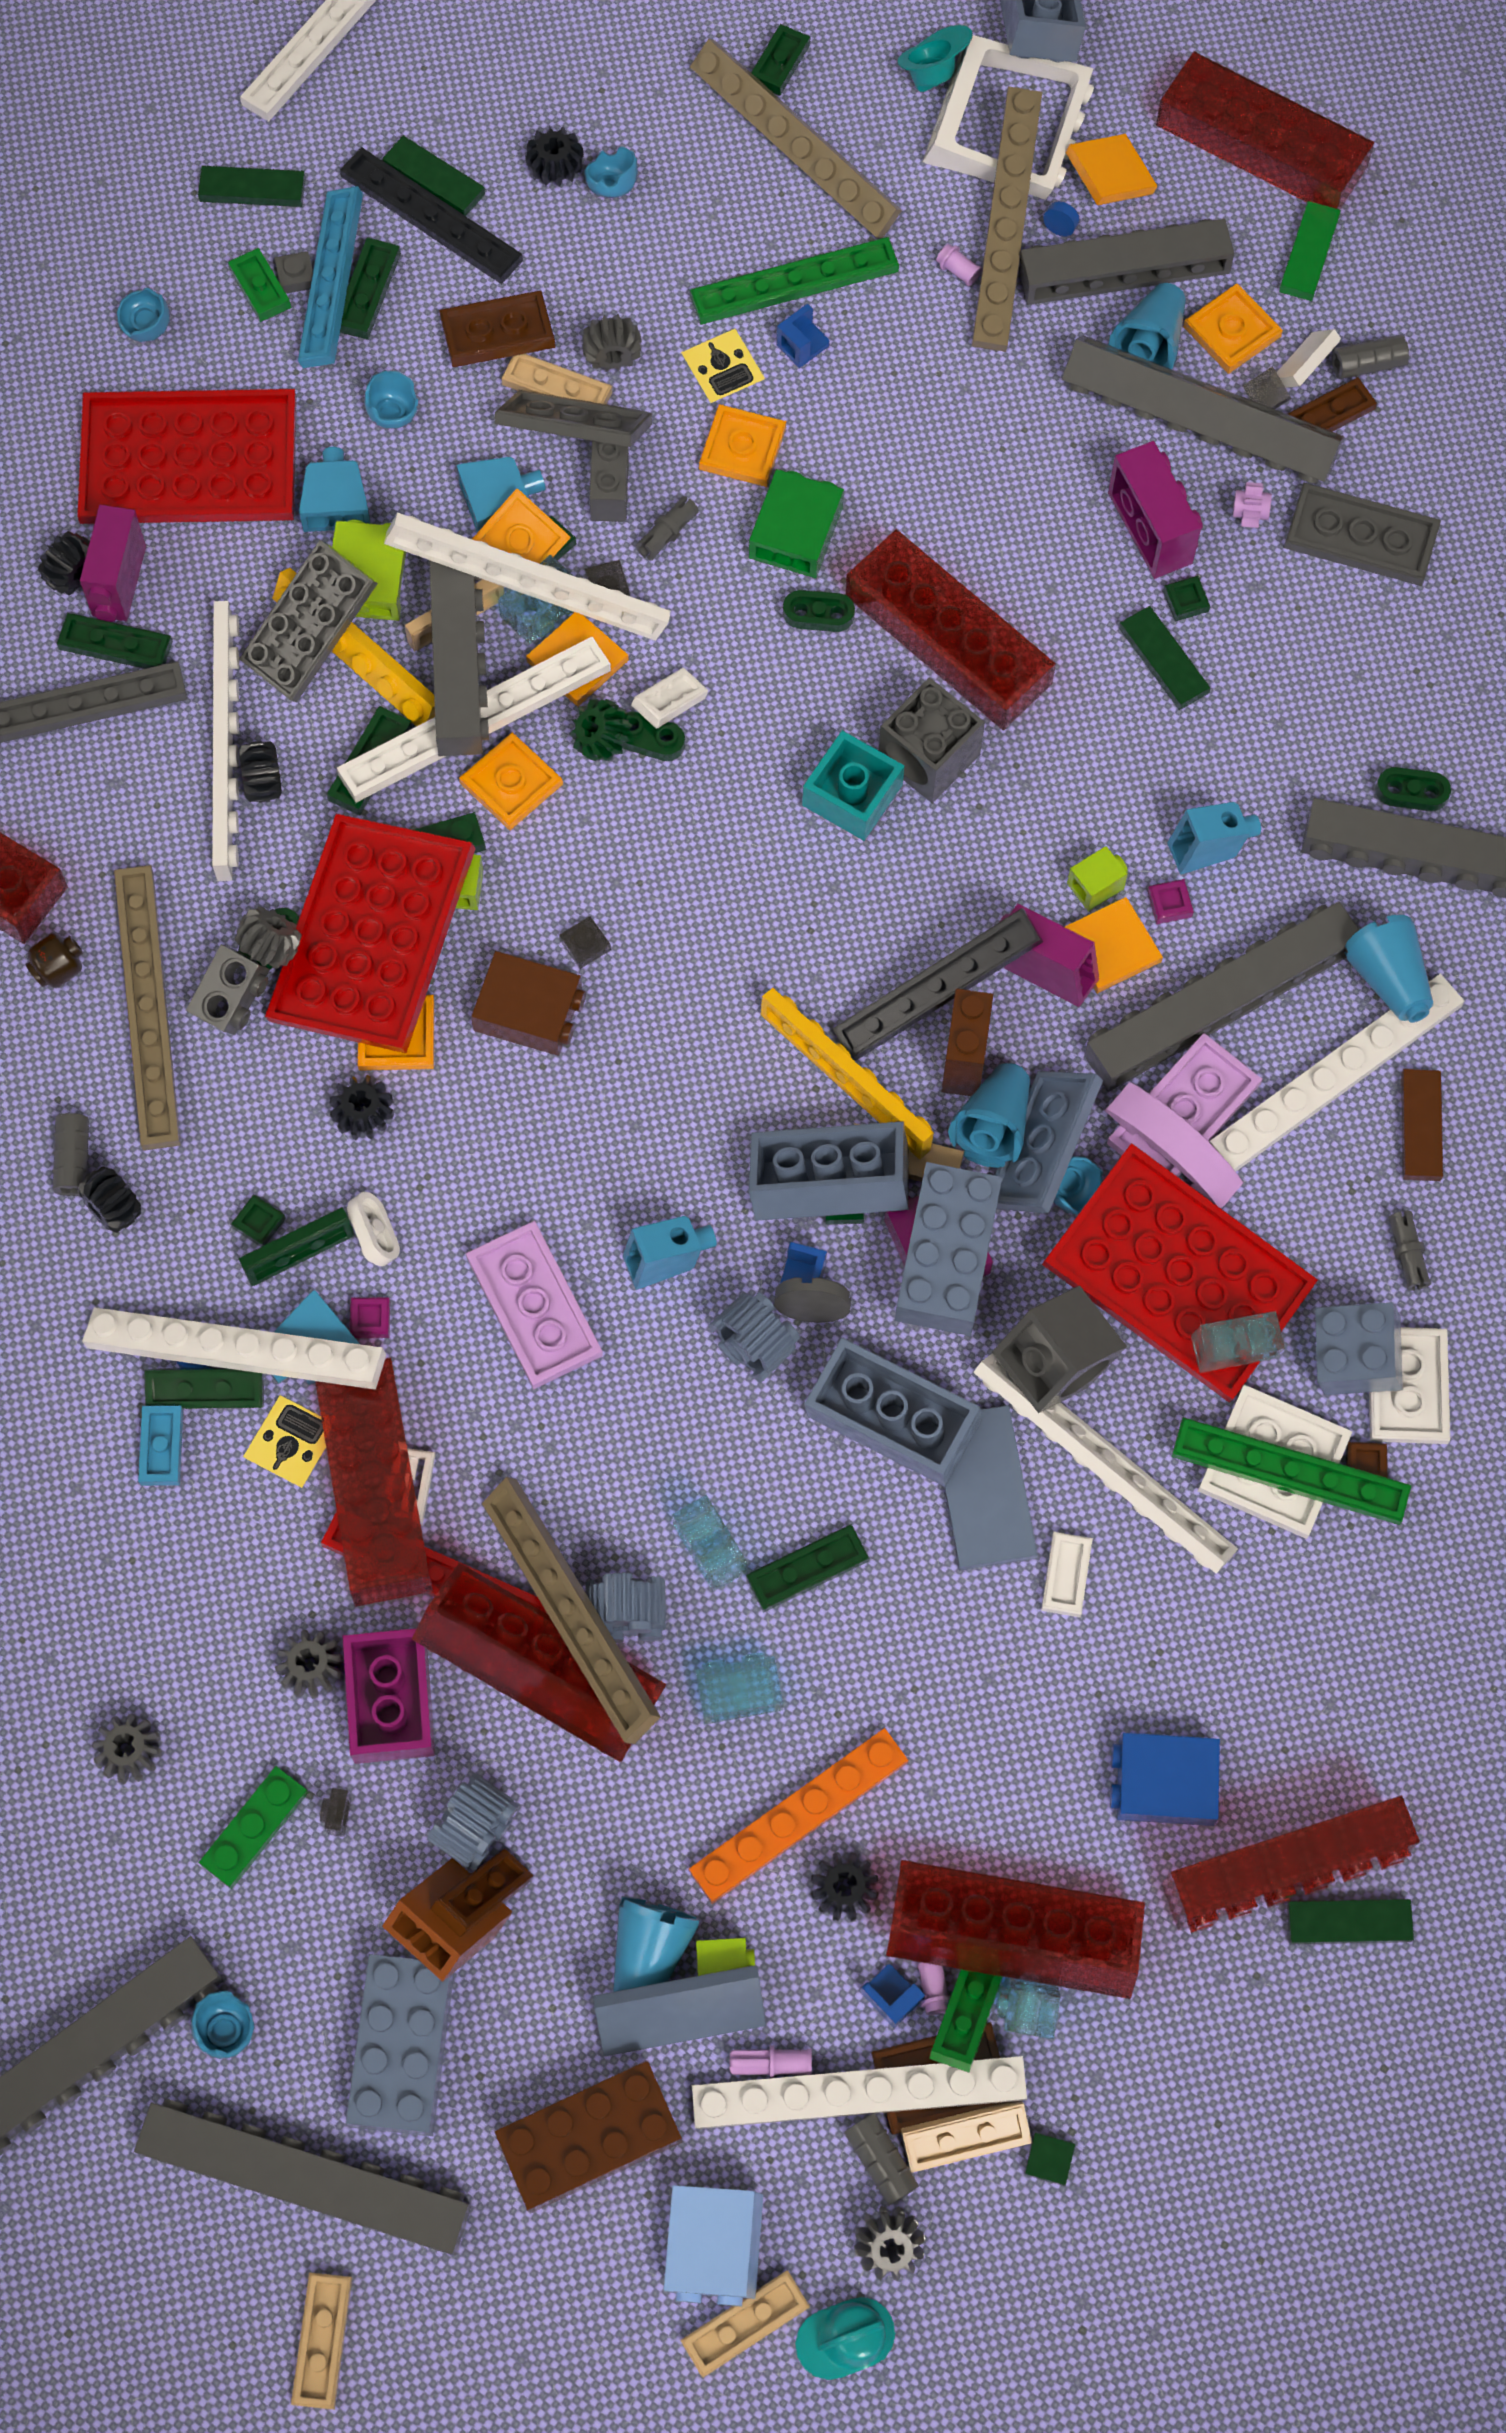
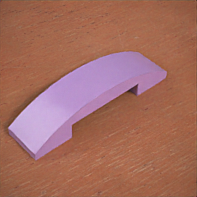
(1177, 1142)

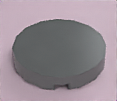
(814, 1301)

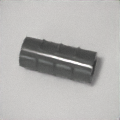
(1370, 356)
(70, 1153)
(881, 2159)

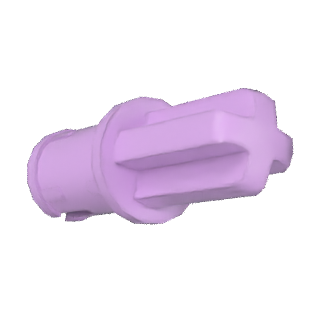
(771, 2062)

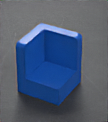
(800, 337)
(804, 1263)
(892, 1995)

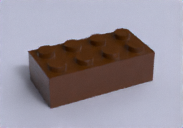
(588, 2137)

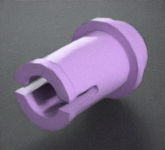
(958, 264)
(934, 1988)

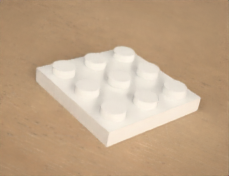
(1286, 1426)

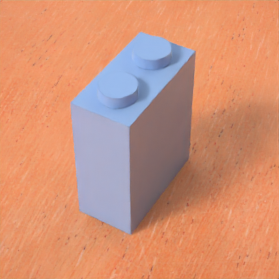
(713, 2244)

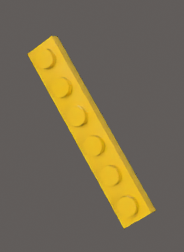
(377, 667)
(843, 1070)

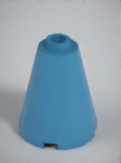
(1153, 326)
(1393, 966)
(994, 1118)
(649, 1942)

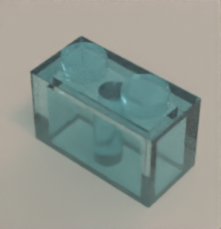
(738, 1688)

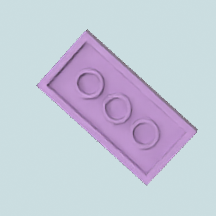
(1202, 1089)
(534, 1305)

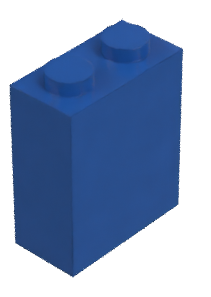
(1166, 1779)

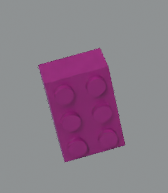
(1155, 509)
(388, 1697)

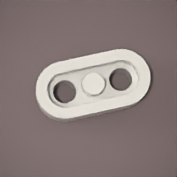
(373, 1229)

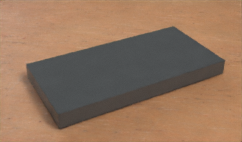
(574, 418)
(1362, 534)

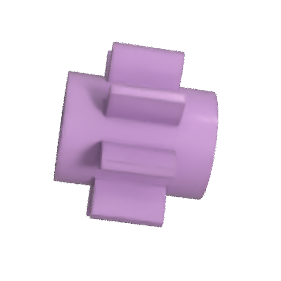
(1252, 505)

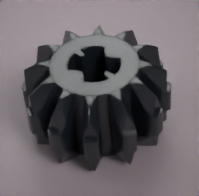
(554, 156)
(64, 563)
(260, 771)
(352, 1097)
(109, 1199)
(857, 1893)

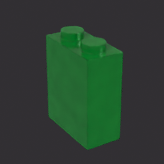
(796, 523)

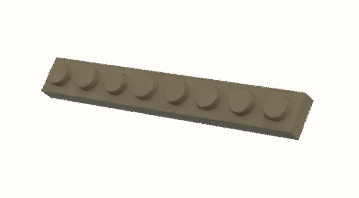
(795, 138)
(1007, 219)
(147, 1008)
(571, 1611)

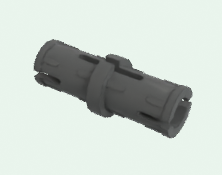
(667, 528)
(1409, 1250)

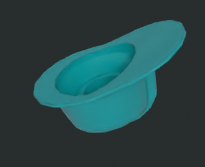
(934, 58)
(845, 2338)

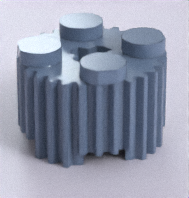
(754, 1335)
(630, 1605)
(473, 1821)

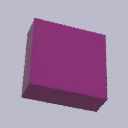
(1170, 901)
(370, 1317)

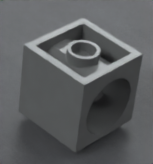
(932, 738)
(1059, 1349)

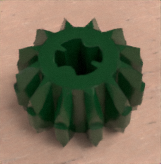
(600, 730)

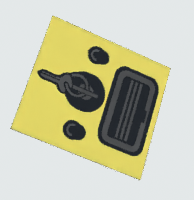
(723, 365)
(288, 1442)

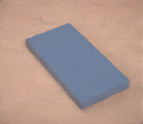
(1054, 1123)
(990, 1498)
(679, 2010)

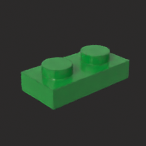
(259, 284)

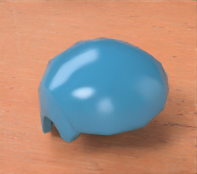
(612, 174)
(143, 315)
(390, 399)
(1078, 1184)
(222, 2025)

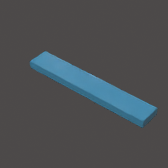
(330, 277)

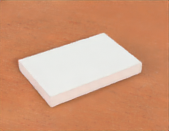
(1422, 1408)

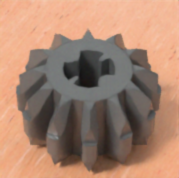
(611, 343)
(268, 937)
(322, 1654)
(142, 1742)
(906, 2242)

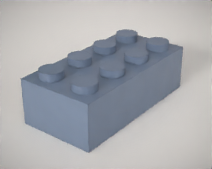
(829, 1171)
(948, 1249)
(893, 1411)
(399, 2047)

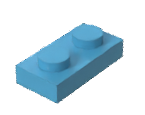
(160, 1445)

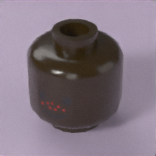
(54, 960)

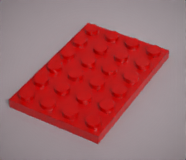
(189, 455)
(371, 933)
(1173, 1262)

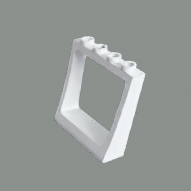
(947, 154)

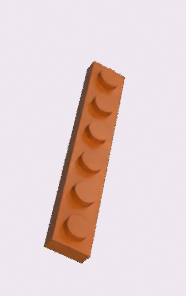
(798, 1816)

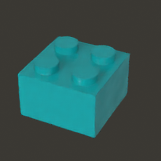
(853, 785)

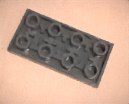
(308, 621)

